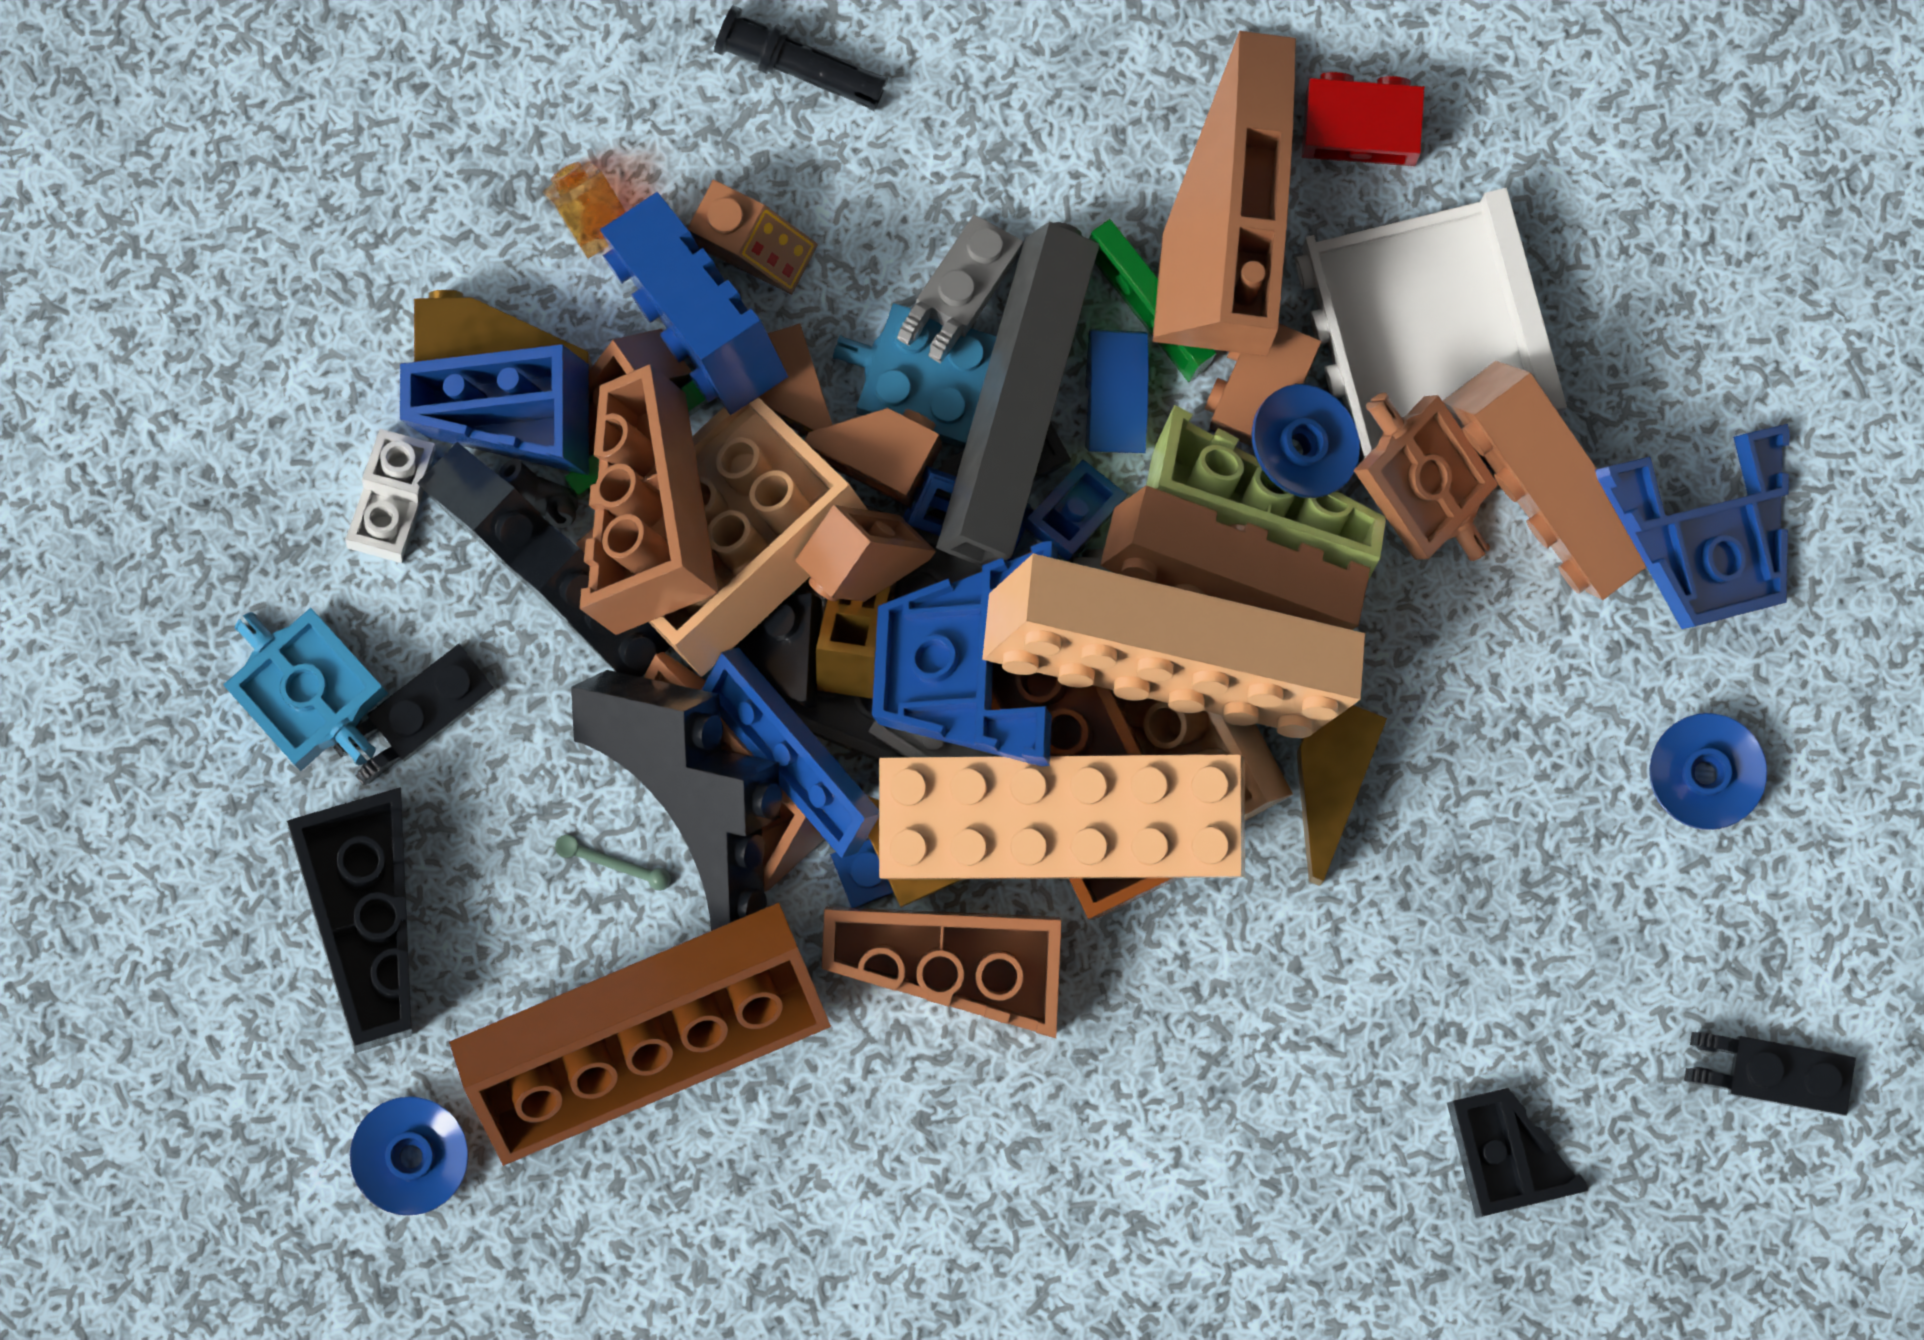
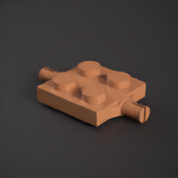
(1426, 477)

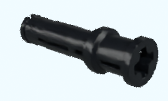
(775, 51)

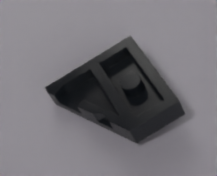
(786, 647)
(1506, 1155)

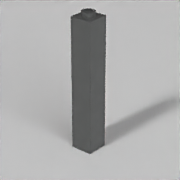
(1018, 395)

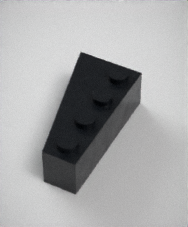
(358, 912)

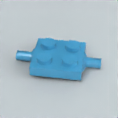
(909, 379)
(305, 689)

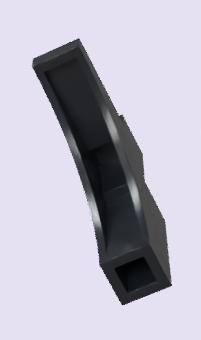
(534, 553)
(713, 795)

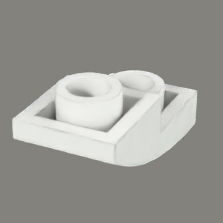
(390, 495)

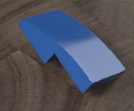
(1117, 391)

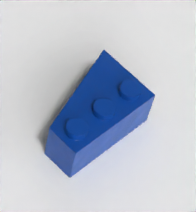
(504, 403)

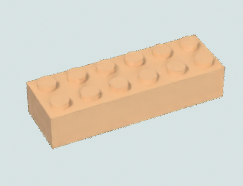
(1172, 646)
(1062, 819)

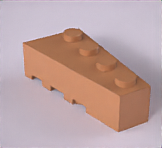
(1547, 475)
(649, 516)
(1185, 548)
(953, 959)

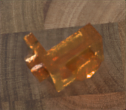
(584, 204)

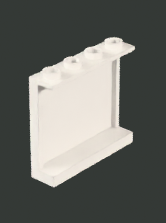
(1425, 308)

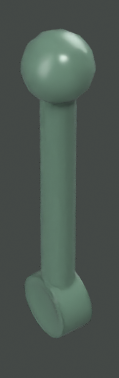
(568, 847)

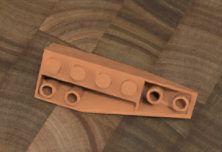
(1231, 211)

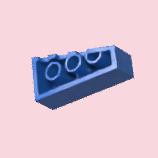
(694, 304)

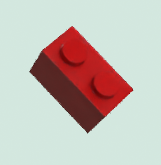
(1363, 120)

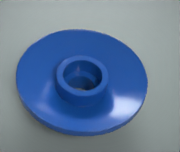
(1321, 428)
(1729, 750)
(378, 1149)

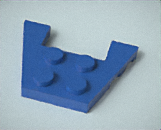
(1715, 556)
(934, 672)

